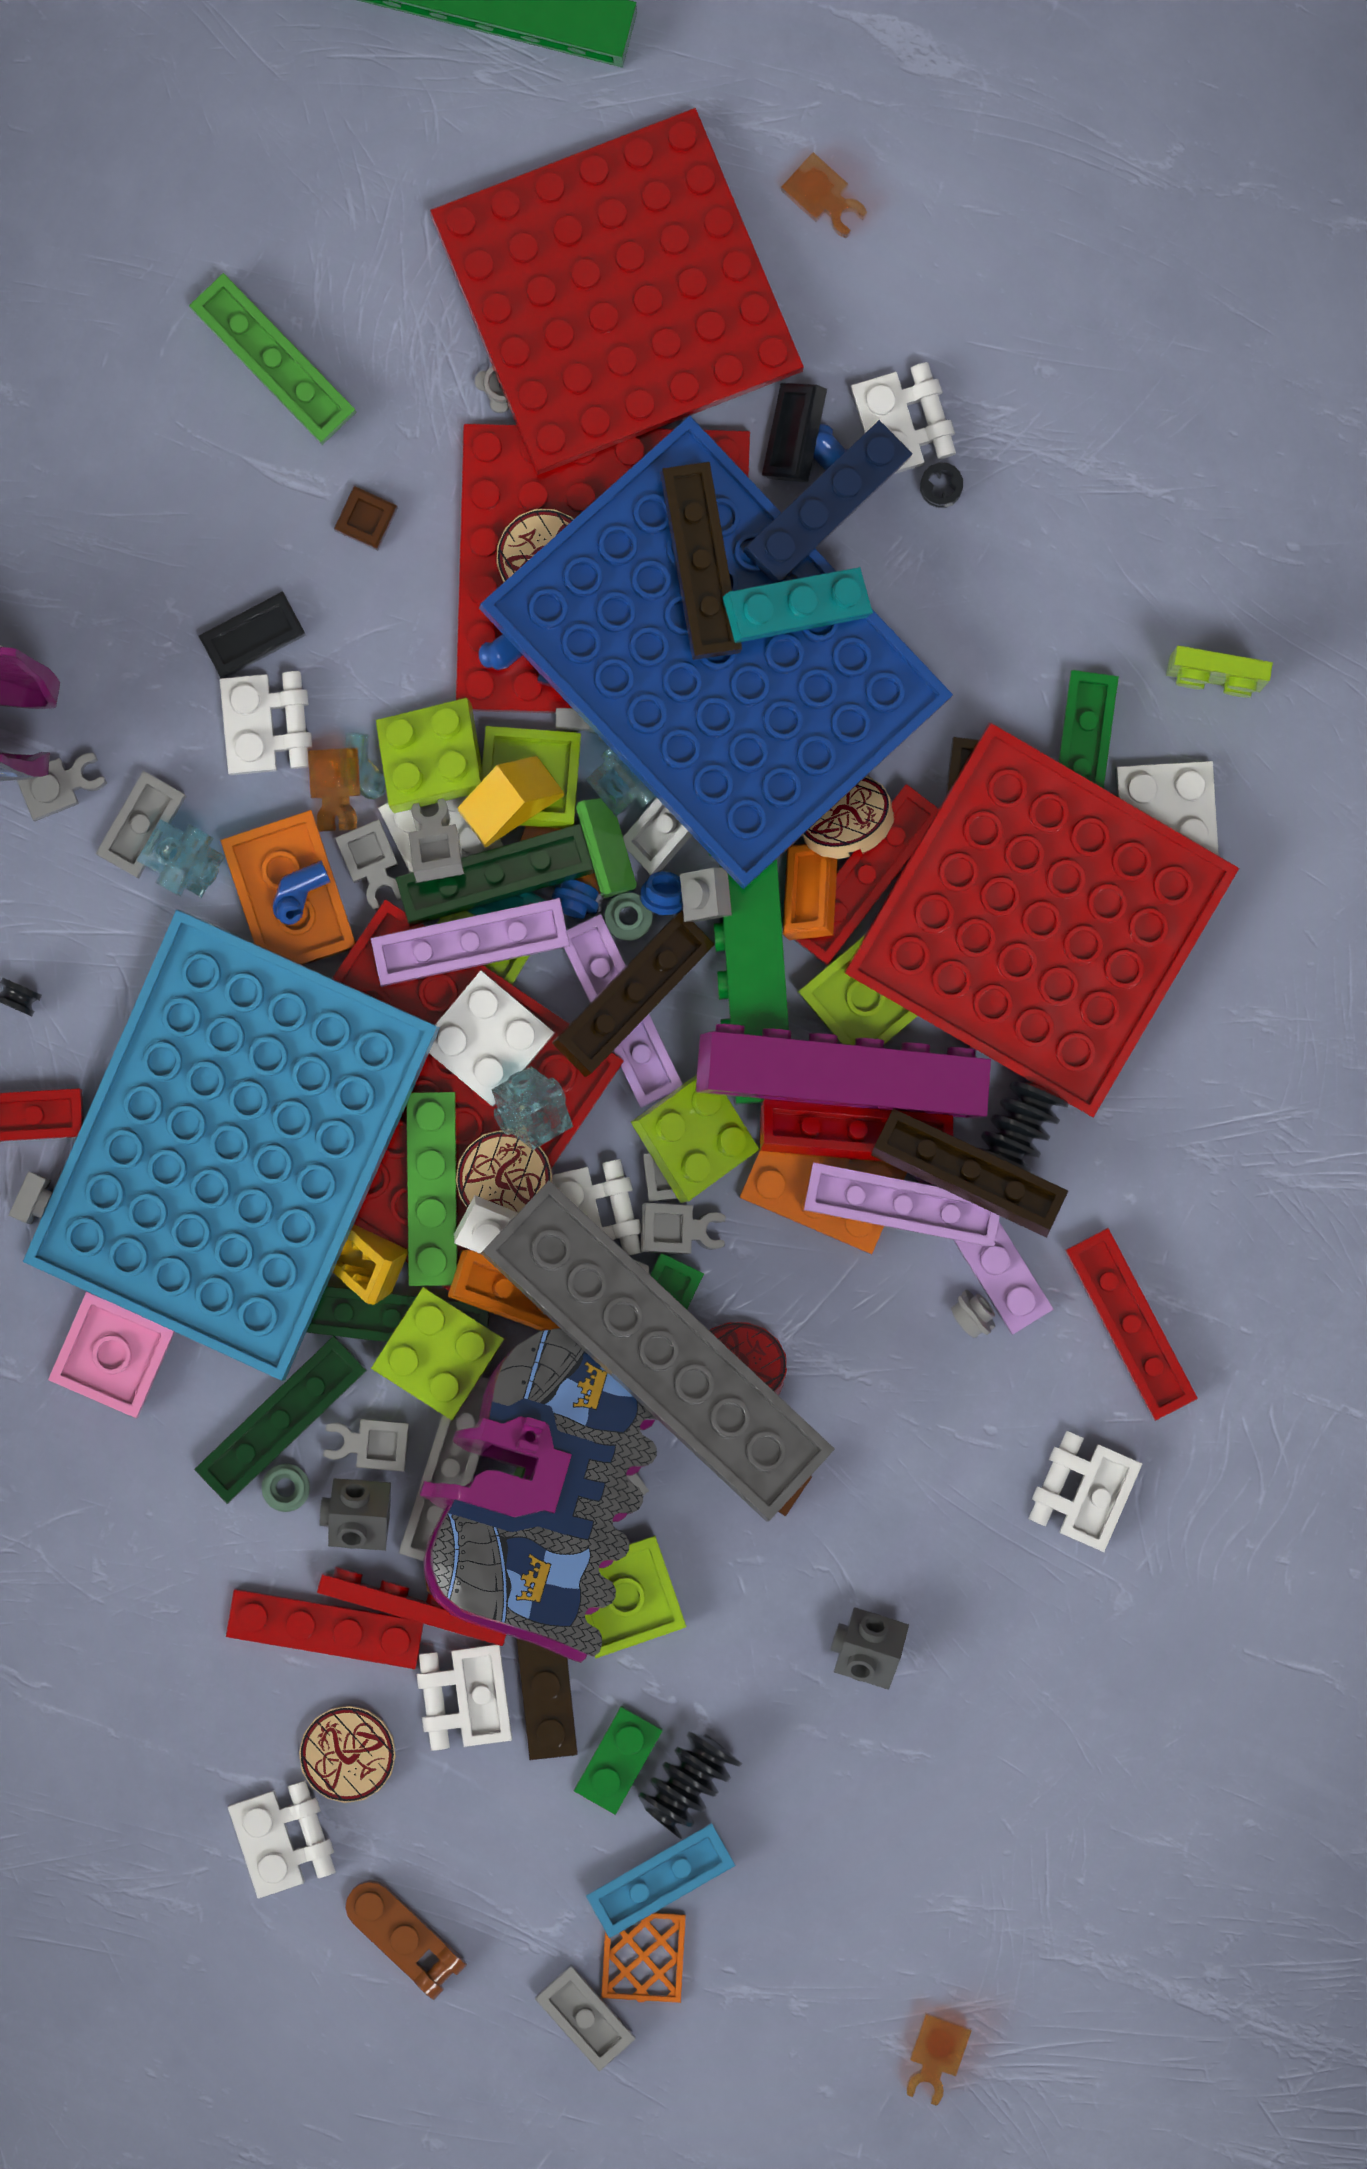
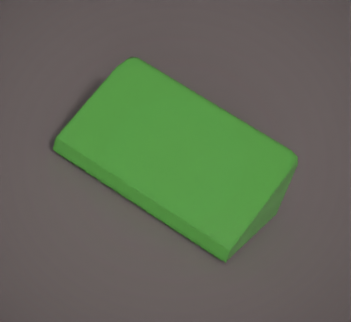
(606, 847)

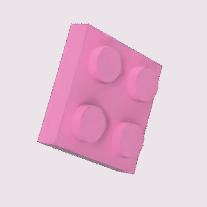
(111, 1355)

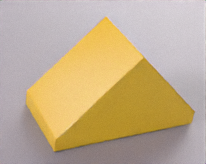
(509, 798)
(370, 1265)

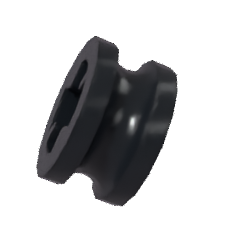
(956, 484)
(18, 997)

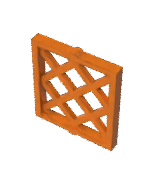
(641, 1994)

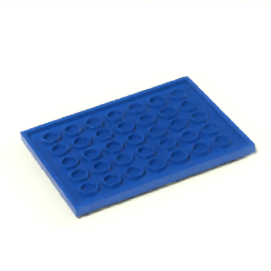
(728, 743)

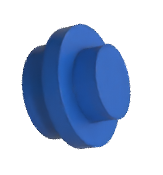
(662, 893)
(577, 898)

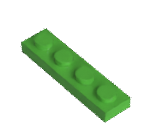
(272, 359)
(432, 1188)

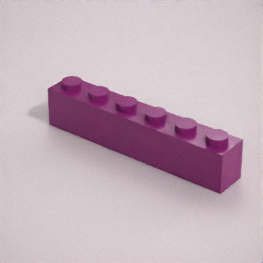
(841, 1073)

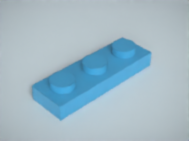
(660, 1880)

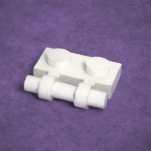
(886, 401)
(249, 723)
(579, 1189)
(1099, 1497)
(480, 1696)
(267, 1843)

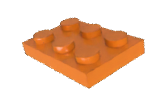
(257, 865)
(781, 1186)

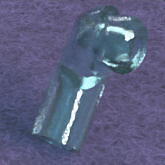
(371, 778)

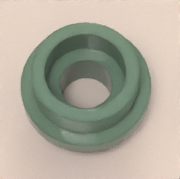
(622, 931)
(270, 1491)

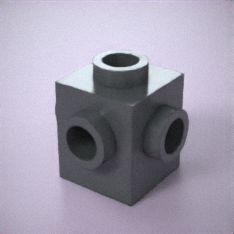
(357, 1514)
(869, 1647)

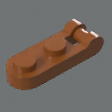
(402, 1935)

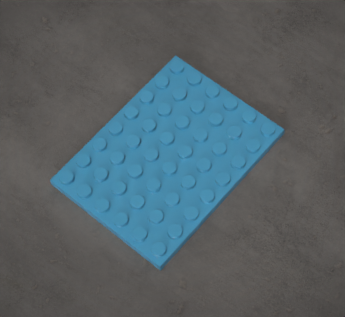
(231, 1144)

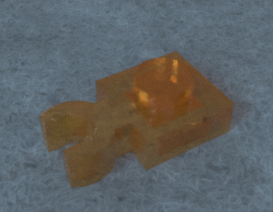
(818, 191)
(334, 779)
(939, 2050)

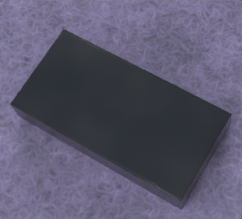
(794, 432)
(252, 635)

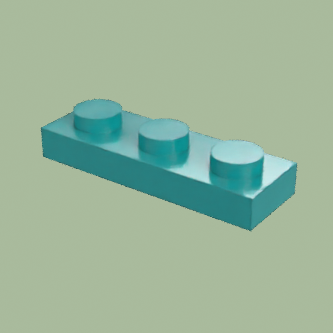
(797, 604)

